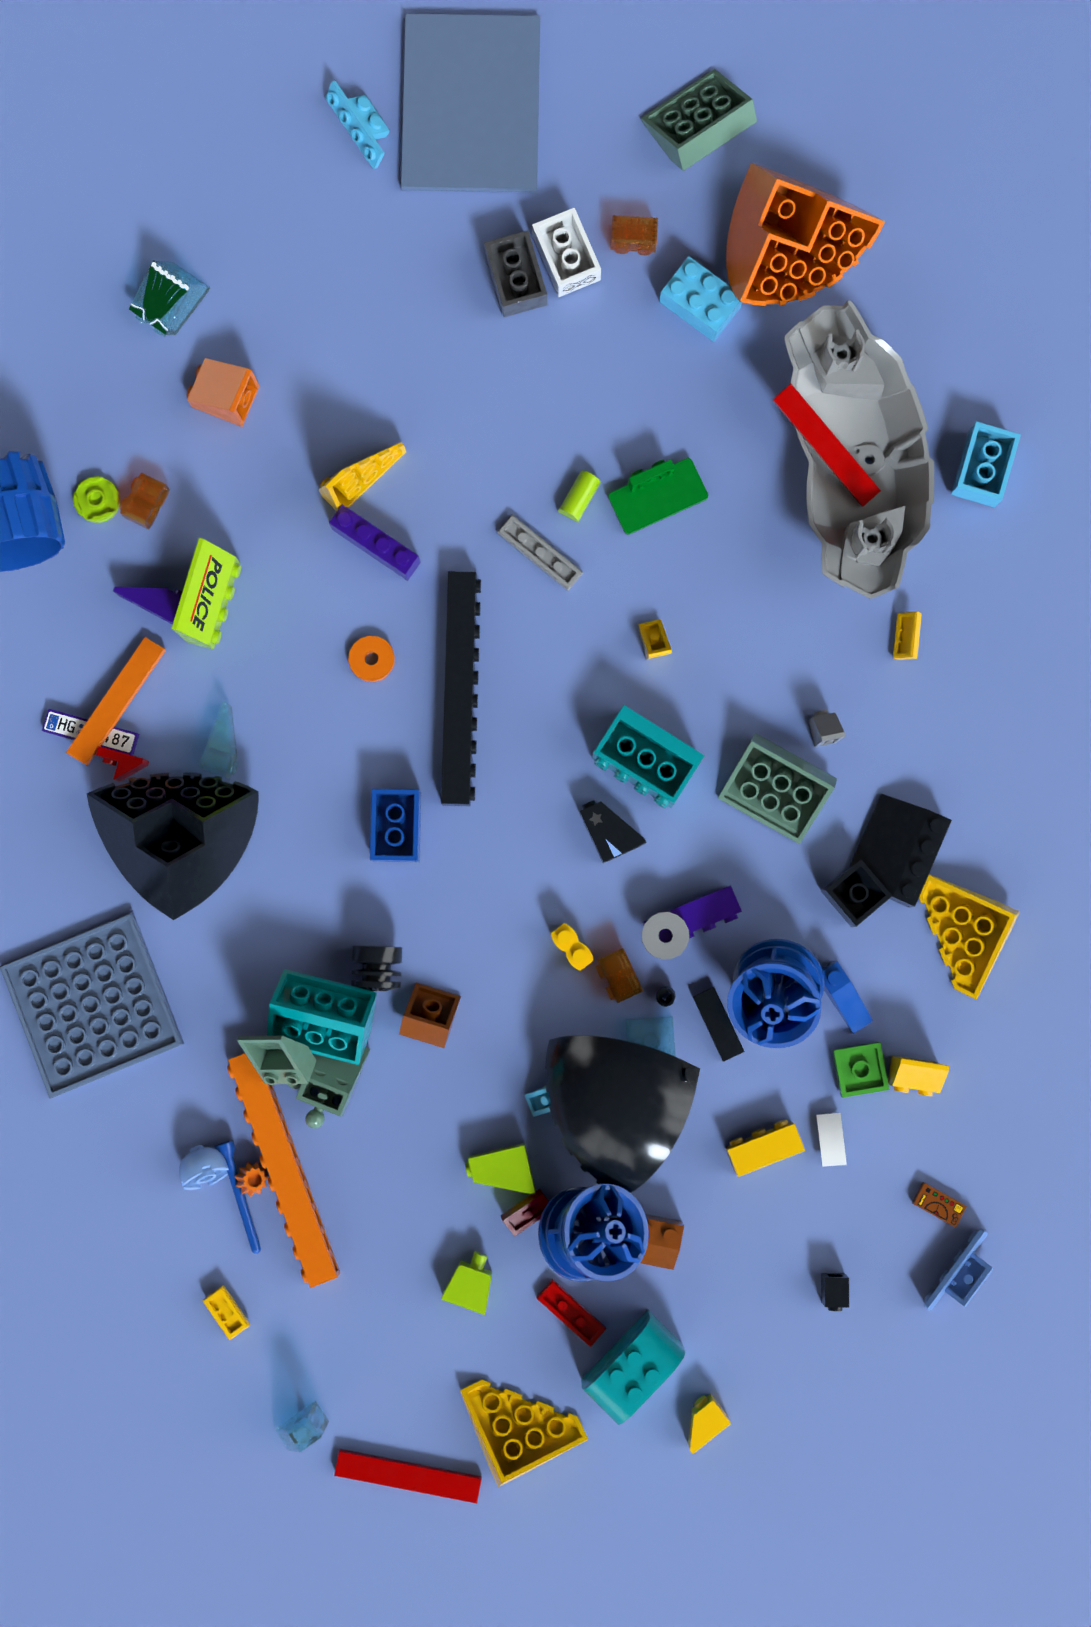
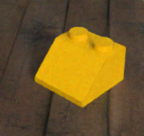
(917, 1074)

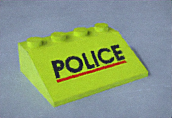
(206, 595)

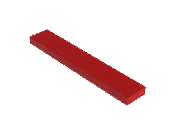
(826, 445)
(408, 1476)

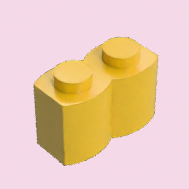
(576, 952)

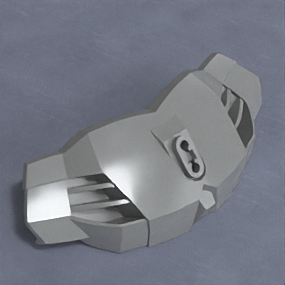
(876, 414)

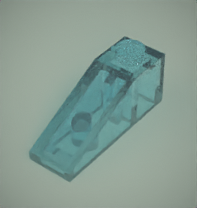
(221, 748)

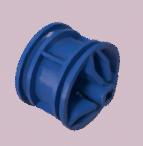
(787, 1012)
(621, 1238)

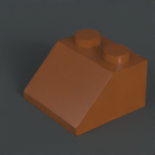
(429, 1015)
(663, 1242)

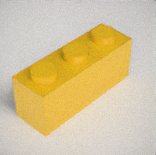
(764, 1147)

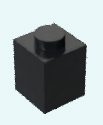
(835, 1291)

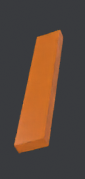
(116, 701)

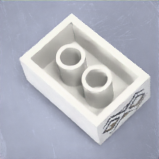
(566, 252)

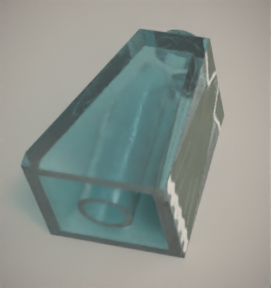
(167, 297)

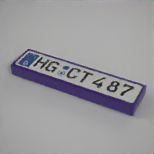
(70, 726)

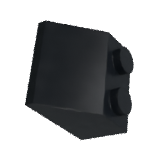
(856, 893)

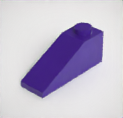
(157, 601)

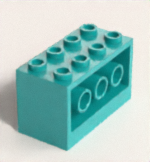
(658, 746)
(322, 1015)

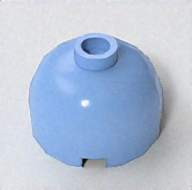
(201, 1166)

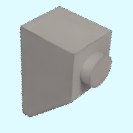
(825, 728)

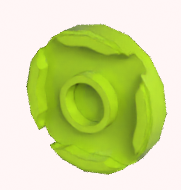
(96, 499)

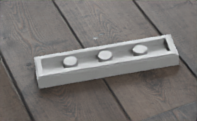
(540, 552)

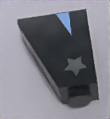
(609, 832)

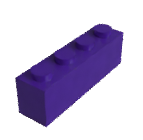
(374, 542)
(705, 912)

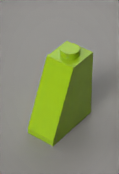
(502, 1168)

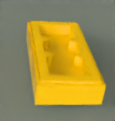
(907, 635)
(226, 1312)

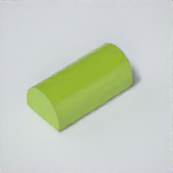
(579, 496)

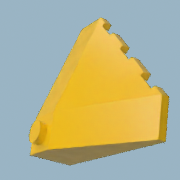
(354, 480)
(969, 930)
(517, 1432)

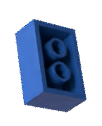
(395, 825)

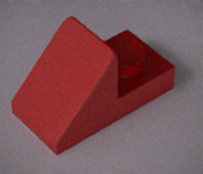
(126, 765)

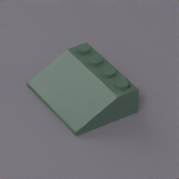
(700, 119)
(777, 788)

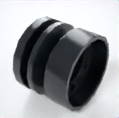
(376, 967)

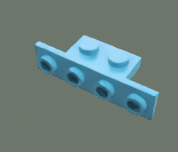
(360, 121)

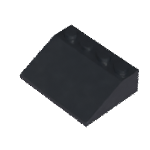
(901, 846)

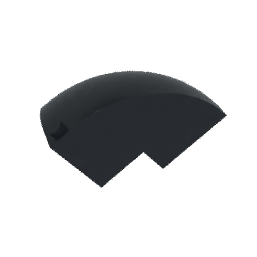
(175, 834)
(618, 1105)

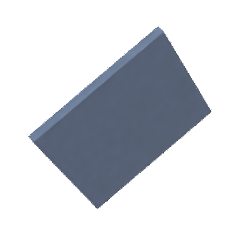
(91, 1005)

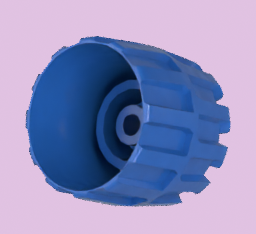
(28, 513)

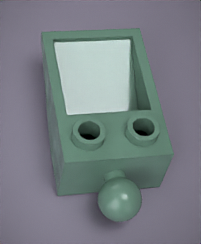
(279, 1059)
(332, 1080)

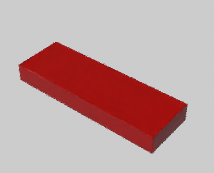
(571, 1313)

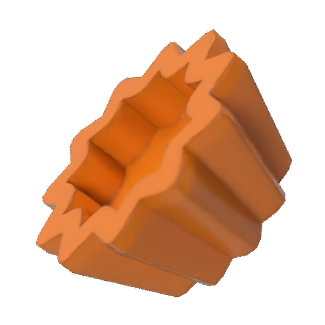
(251, 1179)

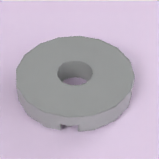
(651, 939)

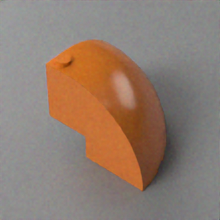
(791, 239)

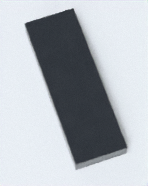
(718, 1024)

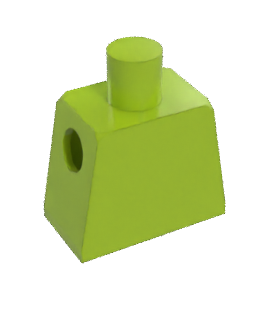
(470, 1284)

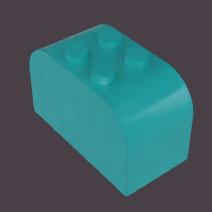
(634, 1368)

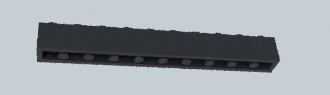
(459, 689)

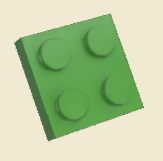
(860, 1069)

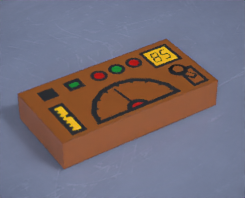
(939, 1204)

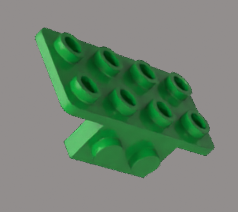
(657, 494)

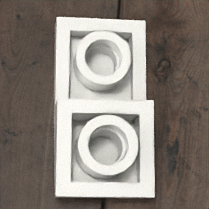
(831, 1139)

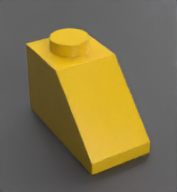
(706, 1422)

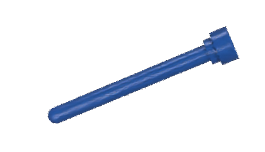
(227, 1150)

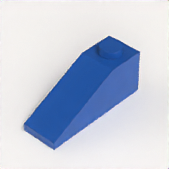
(845, 997)

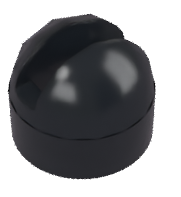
(669, 1000)

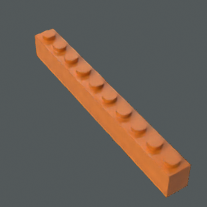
(285, 1173)

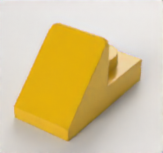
(654, 639)

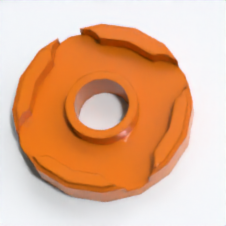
(369, 645)

